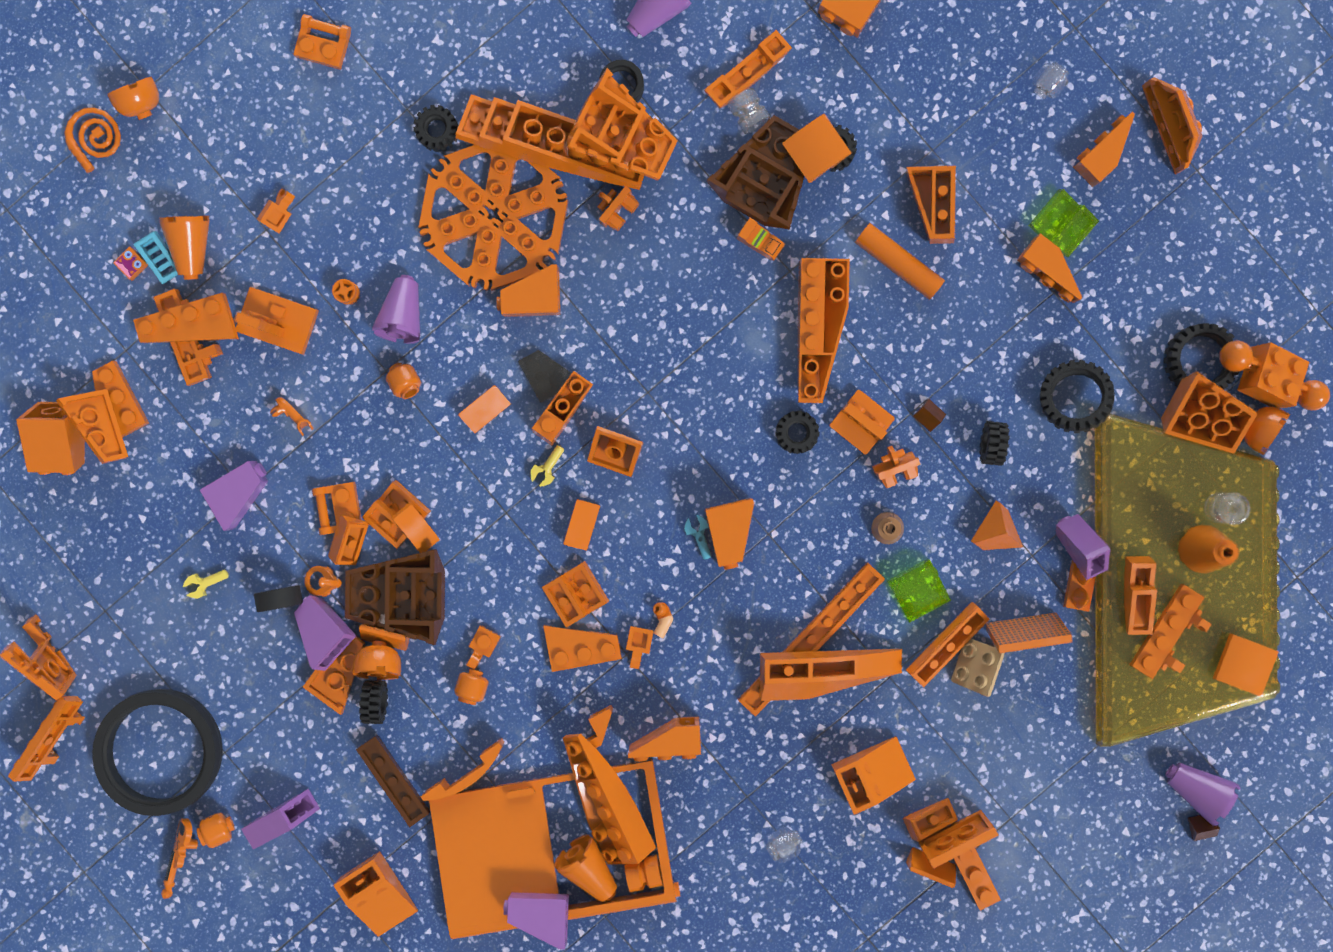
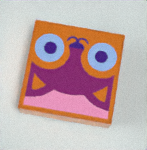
(130, 263)

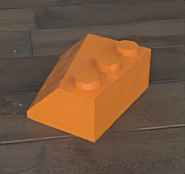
(1207, 414)

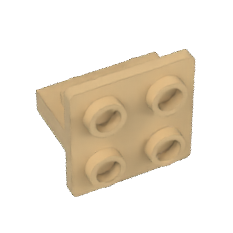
(977, 667)

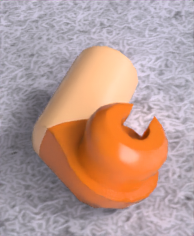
(664, 617)

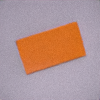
(484, 409)
(581, 524)
(347, 540)
(375, 633)
(919, 864)

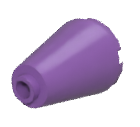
(651, 14)
(400, 312)
(1203, 791)

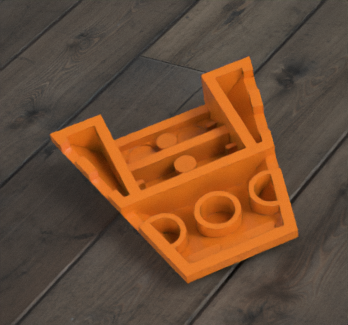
(621, 130)

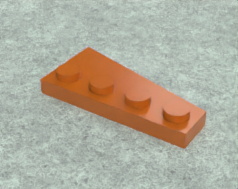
(193, 321)

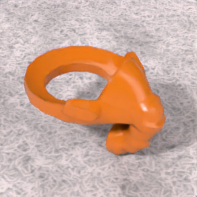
(327, 582)

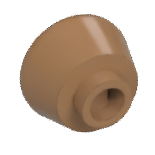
(883, 534)

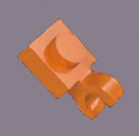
(275, 214)
(639, 642)
(483, 644)

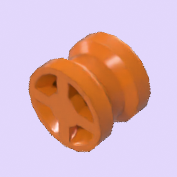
(341, 290)

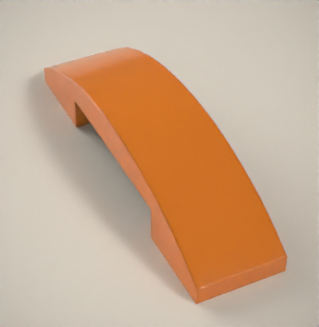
(749, 70)
(443, 789)

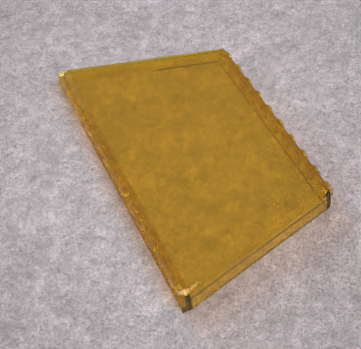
(1145, 501)

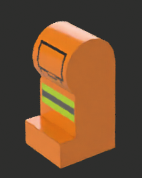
(760, 240)

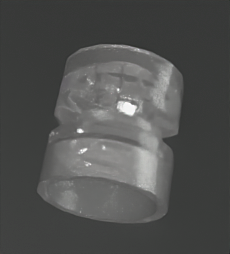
(747, 108)
(1227, 508)

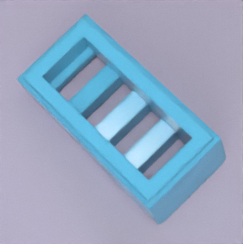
(147, 240)

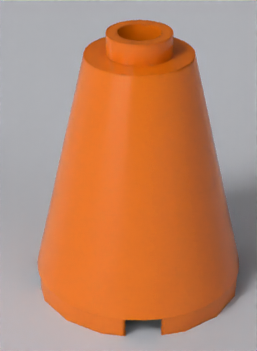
(186, 242)
(1206, 549)
(587, 868)

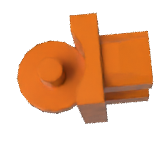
(624, 199)
(895, 463)

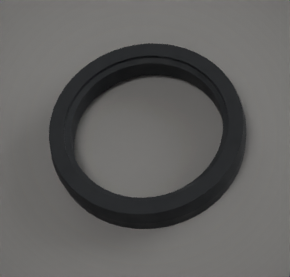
(110, 778)

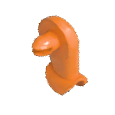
(286, 408)

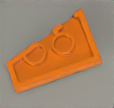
(124, 403)
(96, 423)
(579, 648)
(336, 682)

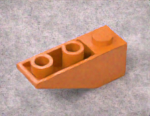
(1105, 156)
(1049, 265)
(562, 408)

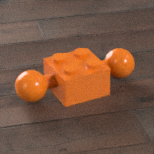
(1274, 375)

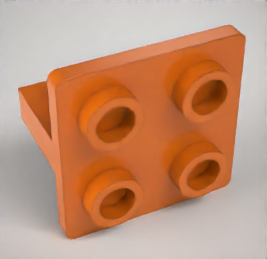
(862, 422)

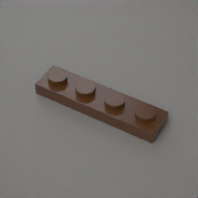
(393, 780)

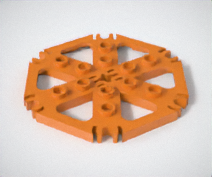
(488, 236)

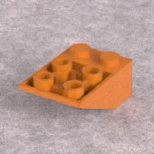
(674, 738)
(873, 774)
(375, 894)

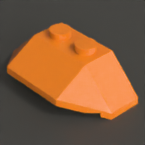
(1174, 121)

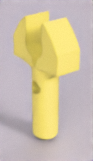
(548, 465)
(204, 582)

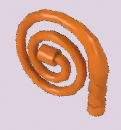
(95, 133)

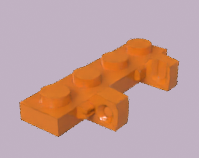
(190, 355)
(1157, 648)
(40, 747)

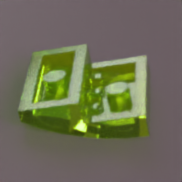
(1064, 222)

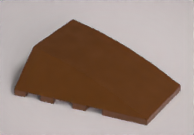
(762, 177)
(399, 595)

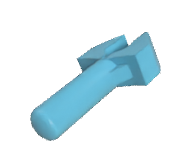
(700, 538)

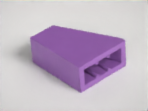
(235, 493)
(1083, 545)
(322, 632)
(280, 819)
(540, 916)

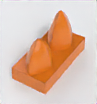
(1078, 590)

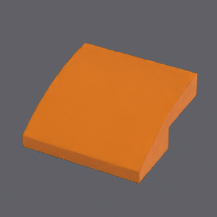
(816, 148)
(386, 506)
(575, 594)
(1245, 664)

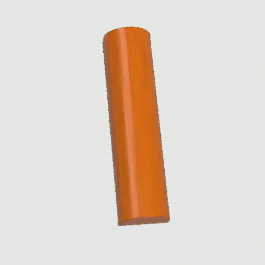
(899, 261)
(947, 644)

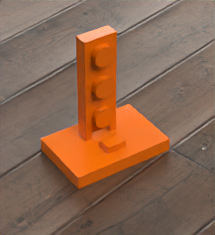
(276, 320)
(959, 843)

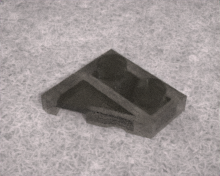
(544, 375)

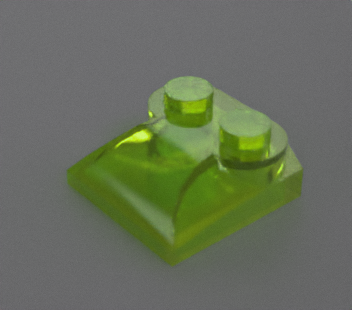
(919, 590)

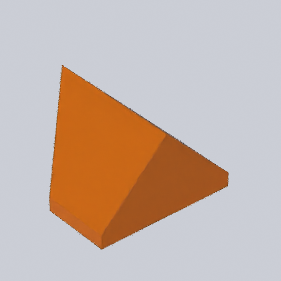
(997, 530)

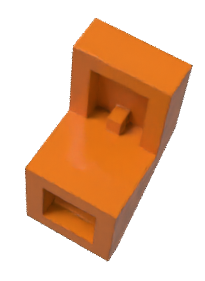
(599, 723)

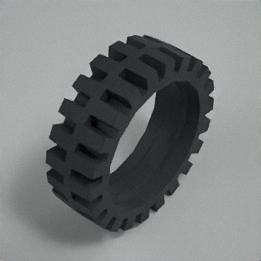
(1176, 345)
(1077, 368)

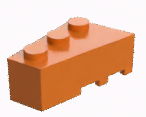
(935, 199)

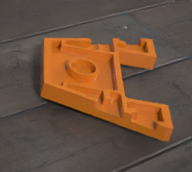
(45, 666)

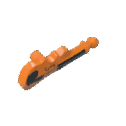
(182, 842)

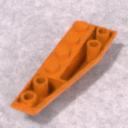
(821, 318)
(823, 672)
(607, 805)

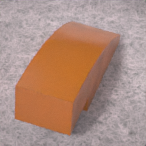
(1139, 594)

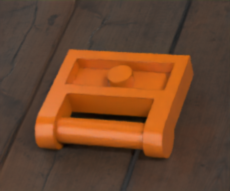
(320, 49)
(344, 503)

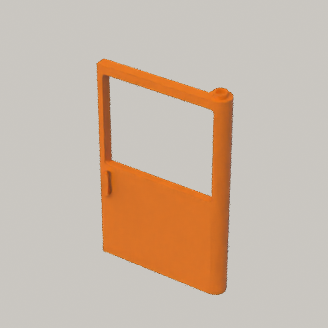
(501, 844)

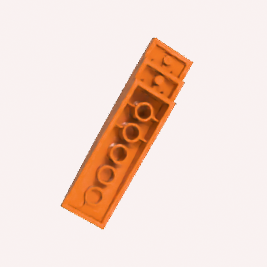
(535, 137)

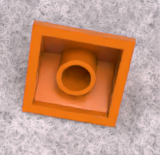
(614, 451)

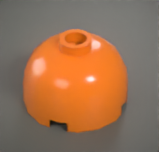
(136, 98)
(1265, 428)
(377, 662)

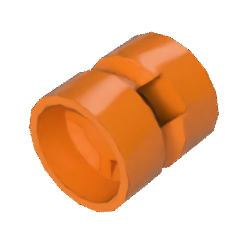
(645, 873)

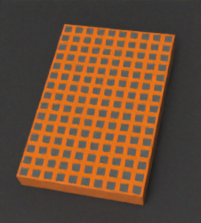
(1028, 632)

